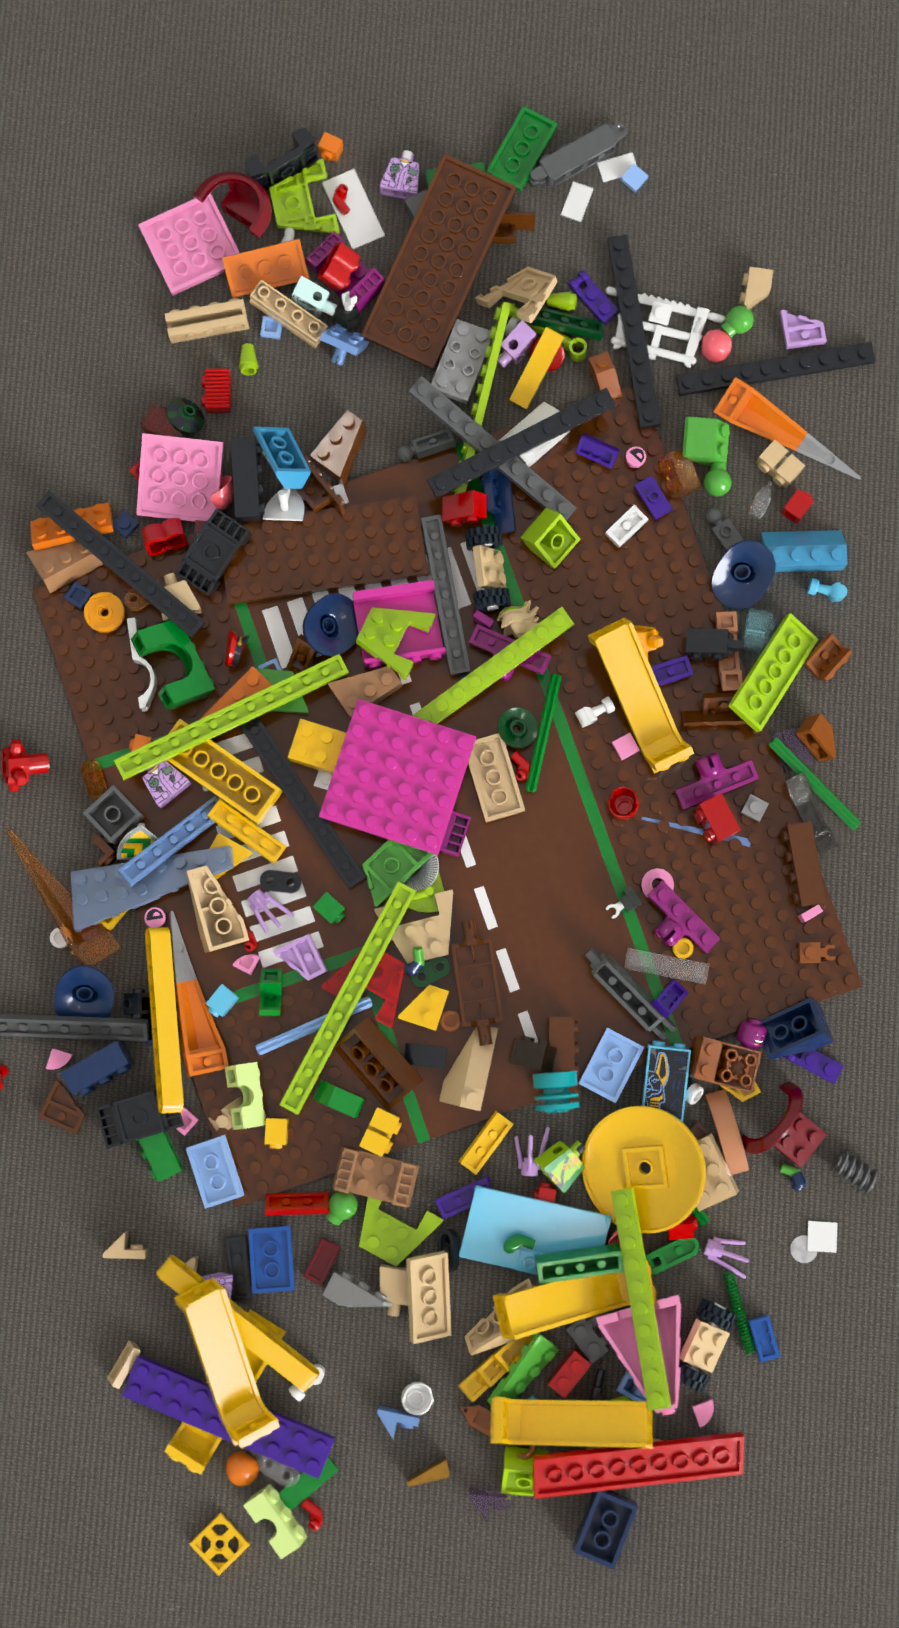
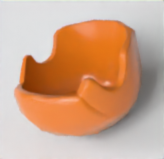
(241, 1468)

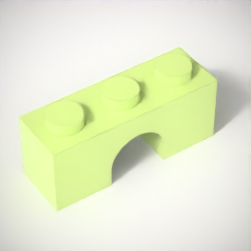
(251, 1110)
(268, 1505)

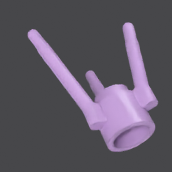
(259, 902)
(528, 1166)
(714, 1249)

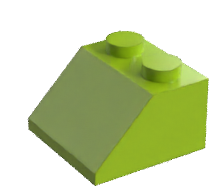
(550, 537)
(518, 1472)

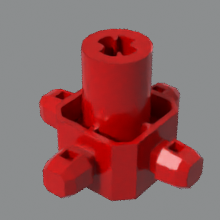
(17, 765)

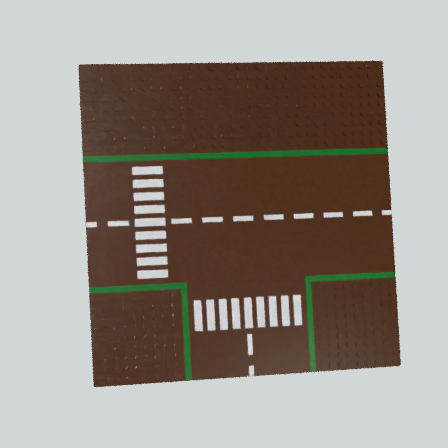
(526, 879)

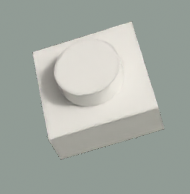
(660, 313)

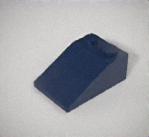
(796, 1030)

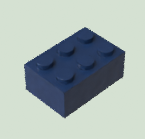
(98, 1068)
(605, 1527)

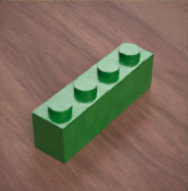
(161, 1156)
(579, 1263)

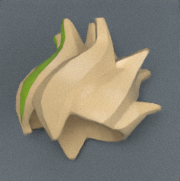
(518, 619)

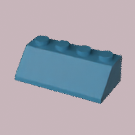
(807, 550)

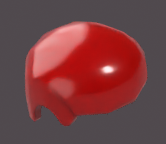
(623, 803)

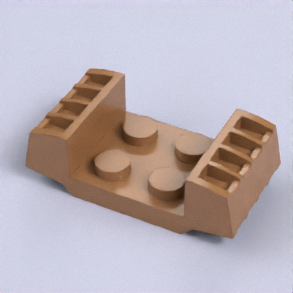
(375, 1176)

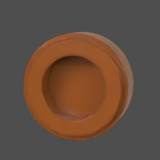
(450, 1020)

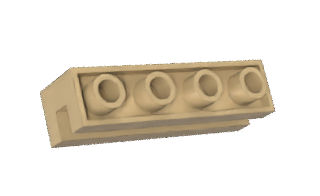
(287, 313)
(206, 320)

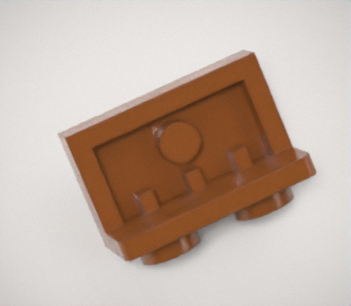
(827, 658)

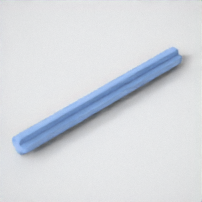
(304, 1029)

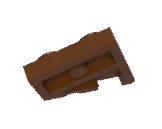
(62, 1109)

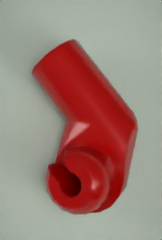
(339, 199)
(522, 766)
(251, 944)
(315, 1514)

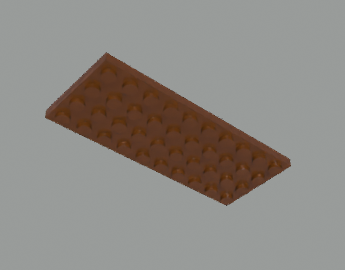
(438, 261)
(328, 551)

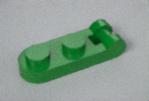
(672, 1254)

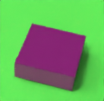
(483, 620)

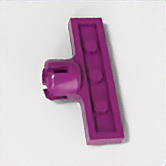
(495, 642)
(715, 780)
(680, 920)

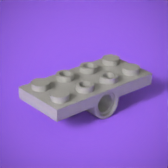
(461, 361)

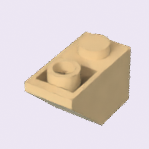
(757, 286)

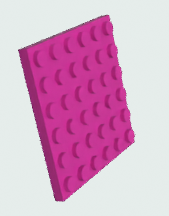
(397, 777)

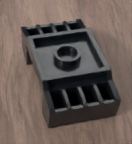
(288, 165)
(212, 552)
(135, 1119)

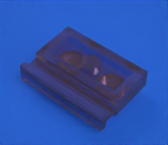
(795, 744)

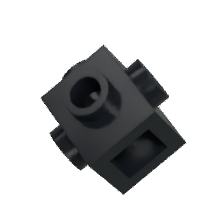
(137, 1003)

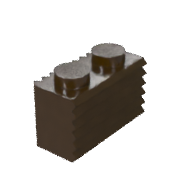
(532, 1054)

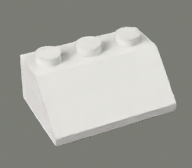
(540, 413)

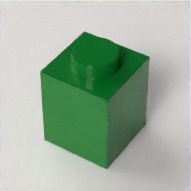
(330, 909)

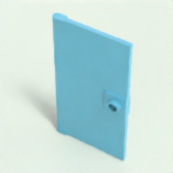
(554, 1226)

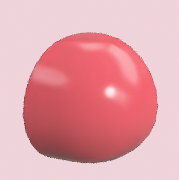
(224, 497)

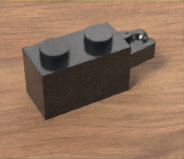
(711, 644)

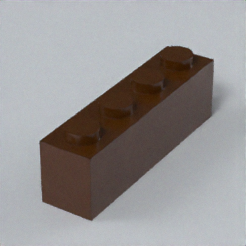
(804, 864)
(561, 1035)

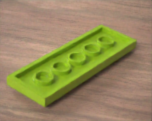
(773, 672)

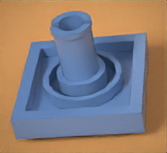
(344, 342)

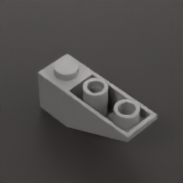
(349, 1293)

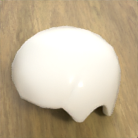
(417, 1398)

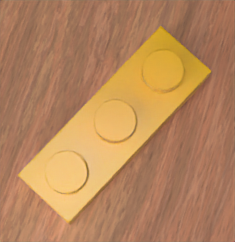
(485, 1142)

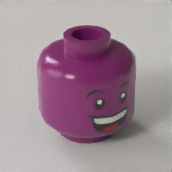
(752, 1034)

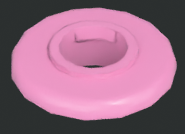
(656, 874)

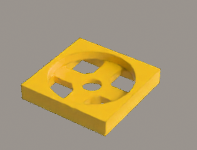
(196, 1543)

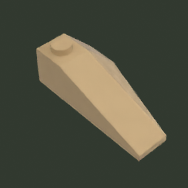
(215, 915)
(469, 1074)
(486, 1332)

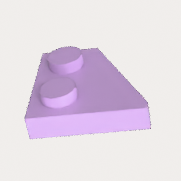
(801, 331)

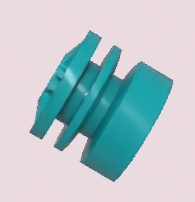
(555, 1091)

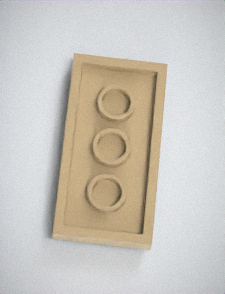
(494, 779)
(428, 1297)

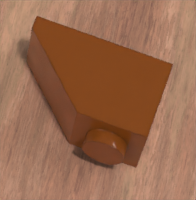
(604, 374)
(818, 737)

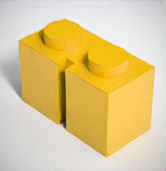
(380, 1132)

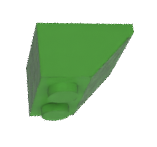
(705, 440)

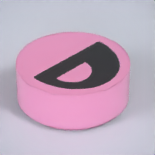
(635, 457)
(155, 917)

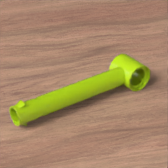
(569, 344)

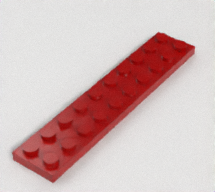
(635, 1467)

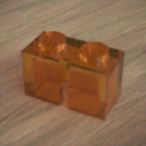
(680, 474)

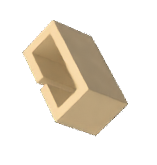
(780, 467)

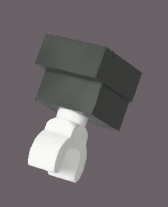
(347, 313)
(628, 902)

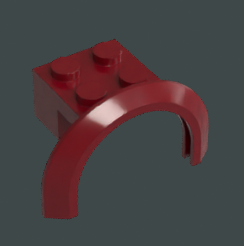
(244, 202)
(793, 1136)

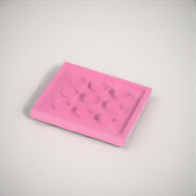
(189, 243)
(178, 477)

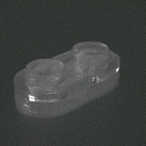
(277, 1472)

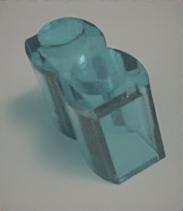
(757, 629)

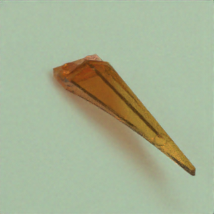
(88, 945)

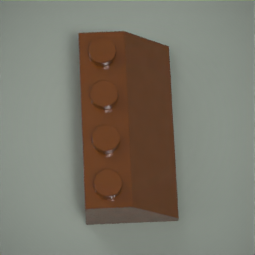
(378, 1063)

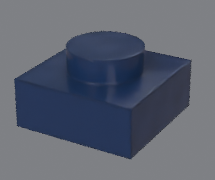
(125, 524)
(78, 595)

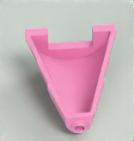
(620, 1333)

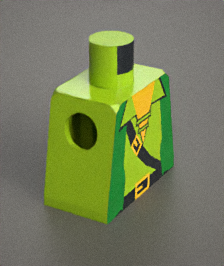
(561, 1164)

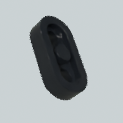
(280, 881)
(449, 1242)

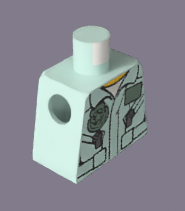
(312, 298)

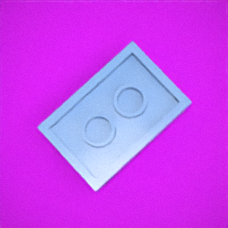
(611, 1065)
(215, 1171)

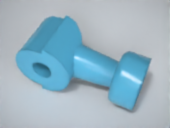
(834, 593)

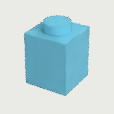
(222, 1001)

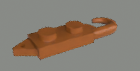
(481, 1420)

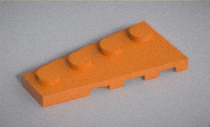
(246, 686)

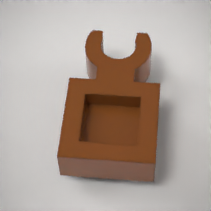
(811, 952)

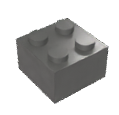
(113, 815)

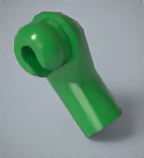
(517, 1241)

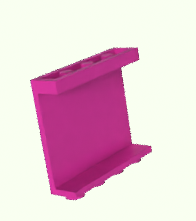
(409, 597)

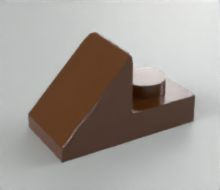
(301, 656)

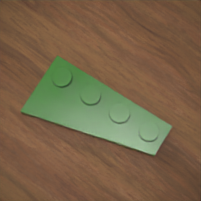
(533, 1360)

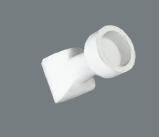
(589, 715)
(299, 1394)

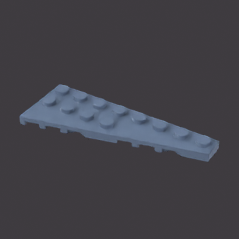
(105, 894)

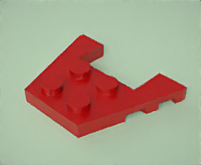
(384, 982)

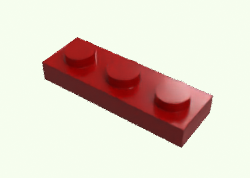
(297, 1203)

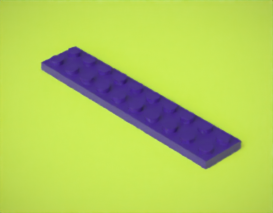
(193, 1404)

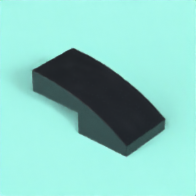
(425, 1055)

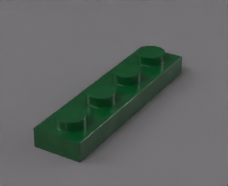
(569, 324)

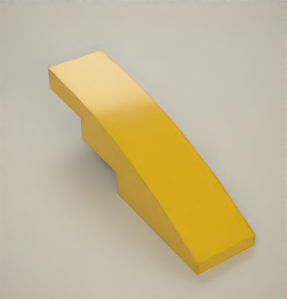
(493, 1368)

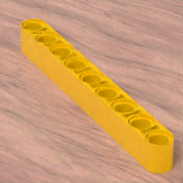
(164, 1020)
(252, 1332)

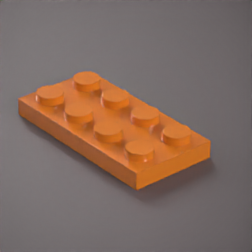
(274, 264)
(47, 533)

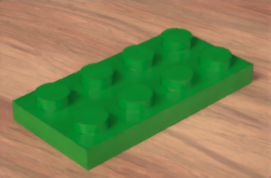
(522, 148)

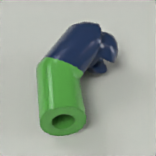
(418, 962)
(796, 1176)

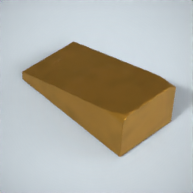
(433, 1472)

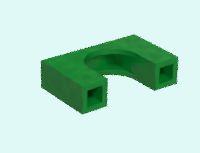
(171, 638)

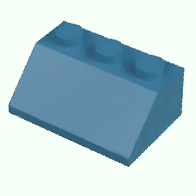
(283, 456)

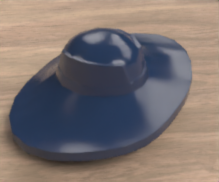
(743, 574)
(331, 625)
(84, 993)

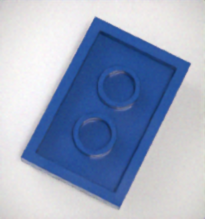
(271, 1259)

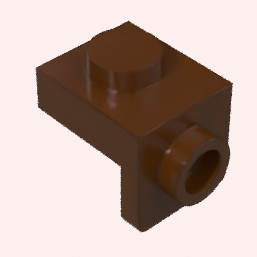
(105, 846)

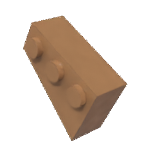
(62, 564)
(368, 686)

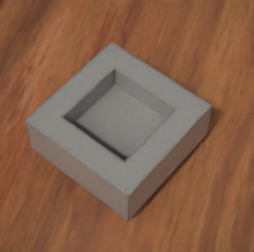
(754, 808)

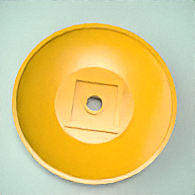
(649, 1136)

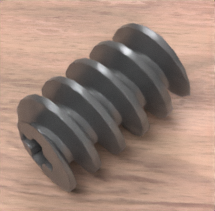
(855, 1170)

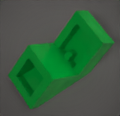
(270, 992)
(338, 1099)

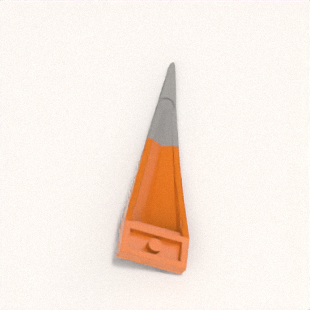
(754, 412)
(199, 1036)

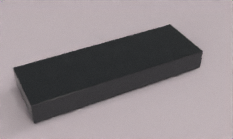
(239, 1267)

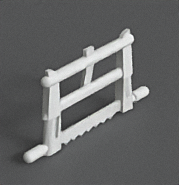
(694, 337)

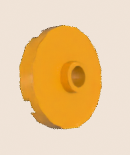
(97, 604)

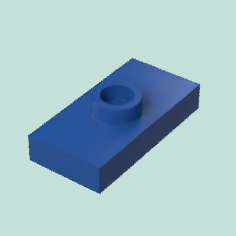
(763, 1338)

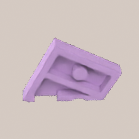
(303, 957)

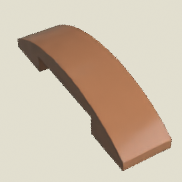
(729, 668)
(727, 1131)

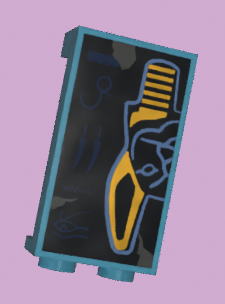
(666, 1077)

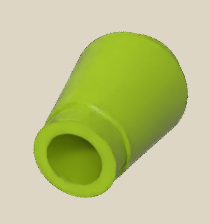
(563, 301)
(248, 362)

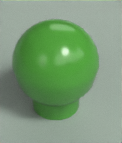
(738, 321)
(717, 480)
(341, 1207)

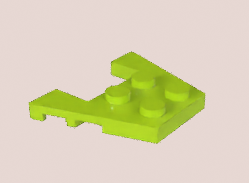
(294, 205)
(384, 632)
(390, 1237)

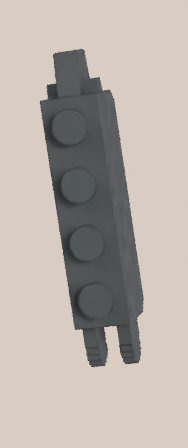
(578, 155)
(628, 992)

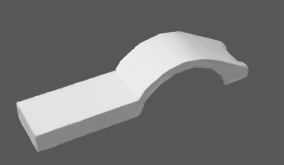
(146, 699)

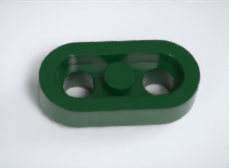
(431, 972)

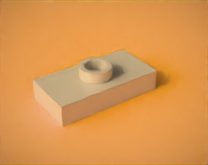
(124, 1364)

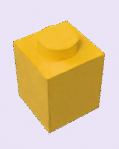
(276, 1132)

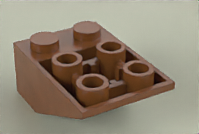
(724, 1064)

